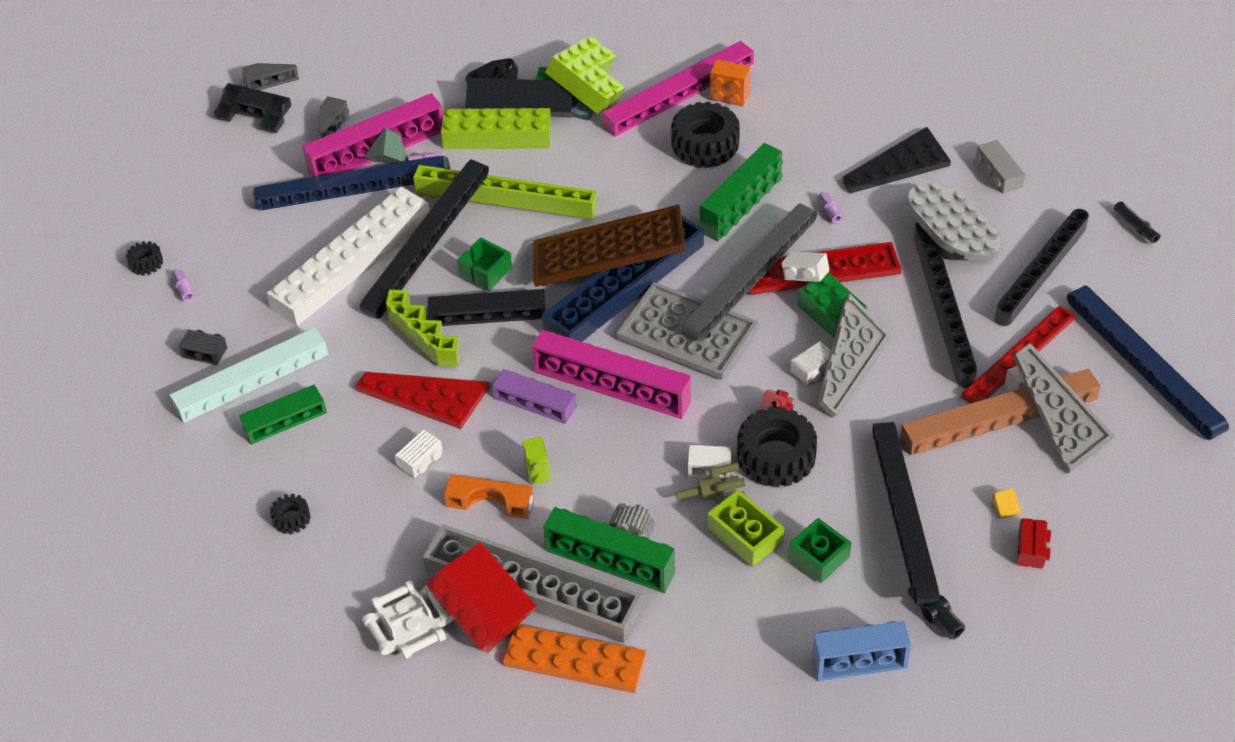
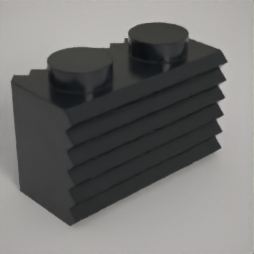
(203, 346)

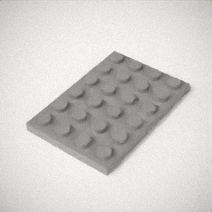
(658, 328)

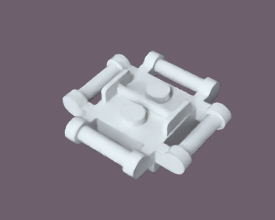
(407, 621)

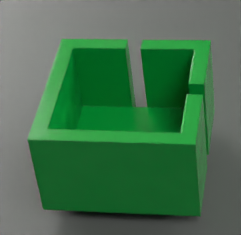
(488, 265)

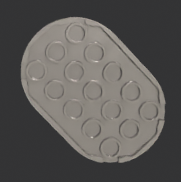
(953, 222)

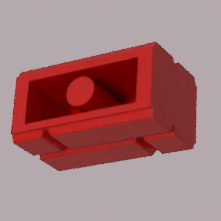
(1033, 543)

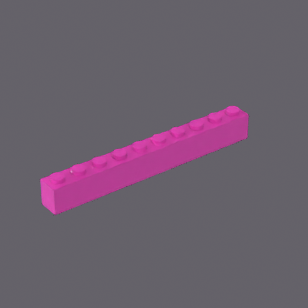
(671, 90)

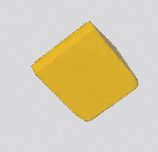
(1006, 503)

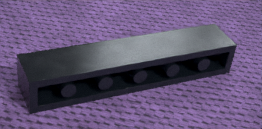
(487, 307)

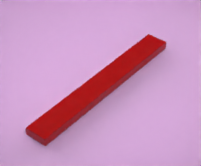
(1039, 337)

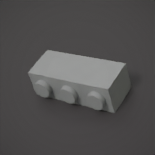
(1000, 166)

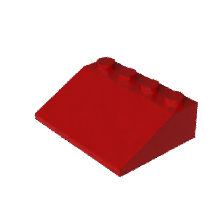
(481, 596)

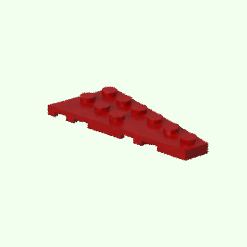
(436, 398)

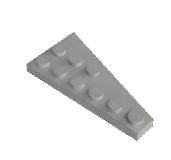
(853, 351)

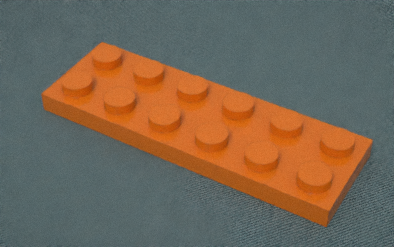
(575, 658)

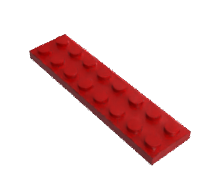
(844, 265)

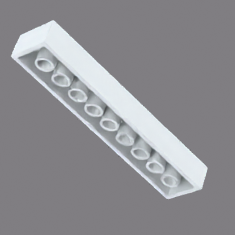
(348, 256)

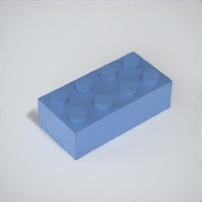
(861, 650)

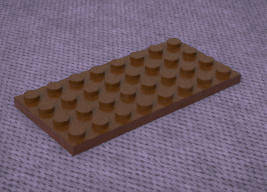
(608, 245)

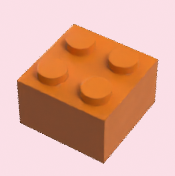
(730, 82)

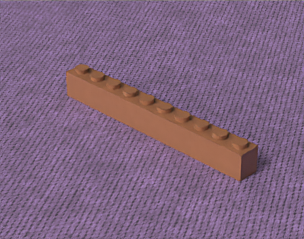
(986, 415)

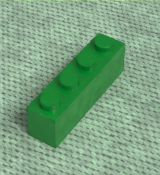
(283, 414)

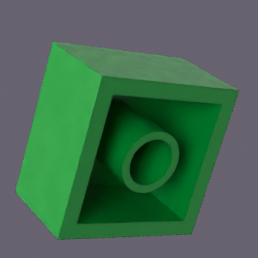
(819, 550)

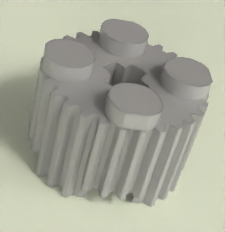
(633, 519)

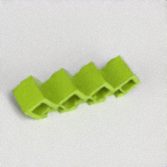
(422, 332)

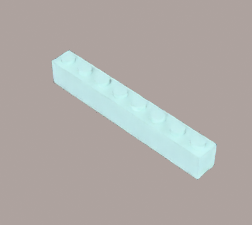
(249, 375)

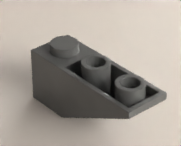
(332, 115)

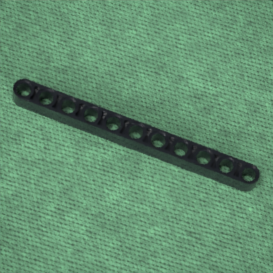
(425, 237)
(946, 308)
(905, 514)

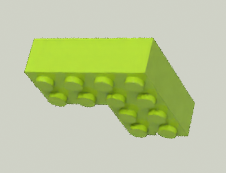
(584, 74)

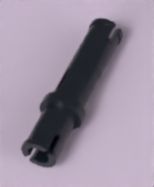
(1142, 227)

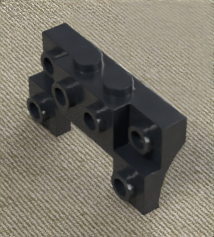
(255, 104)

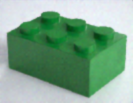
(824, 302)

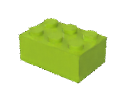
(745, 528)

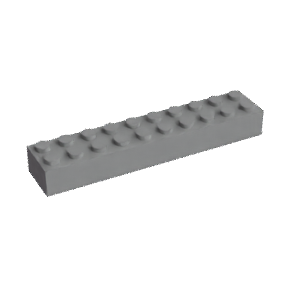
(552, 587)

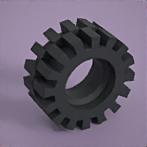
(147, 265)
(291, 523)

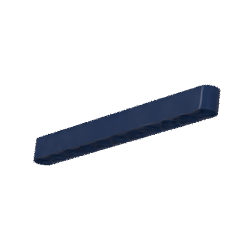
(342, 183)
(1148, 363)

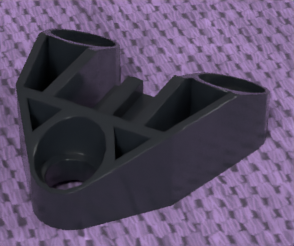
(496, 69)

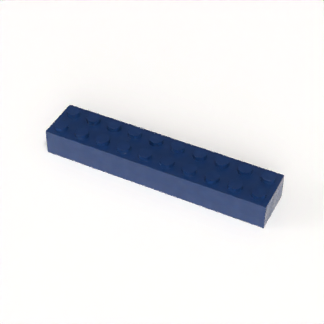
(614, 289)

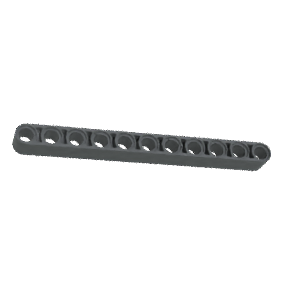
(749, 272)

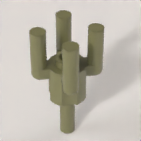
(714, 486)

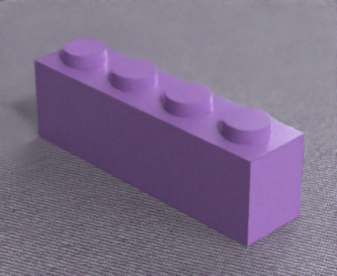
(534, 396)

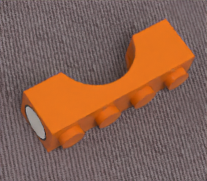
(465, 491)

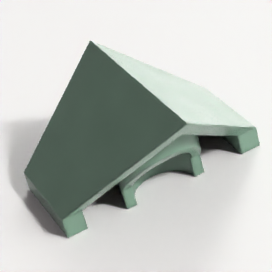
(387, 148)

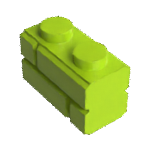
(536, 460)

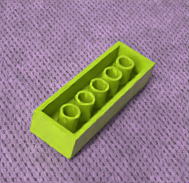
(496, 128)

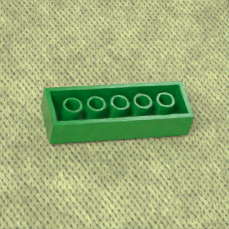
(741, 191)
(609, 549)

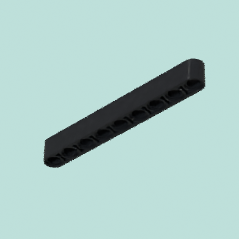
(1041, 267)

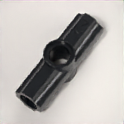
(942, 616)

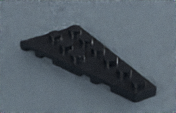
(908, 158)

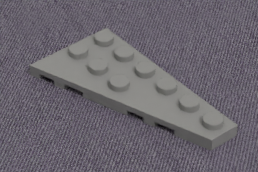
(1068, 419)

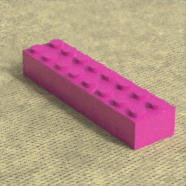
(347, 148)
(612, 374)

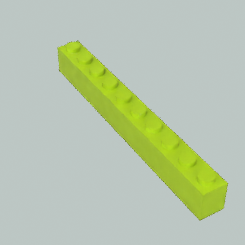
(513, 193)

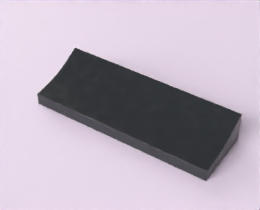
(518, 93)

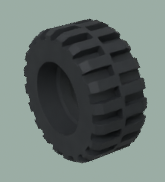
(705, 149)
(776, 426)

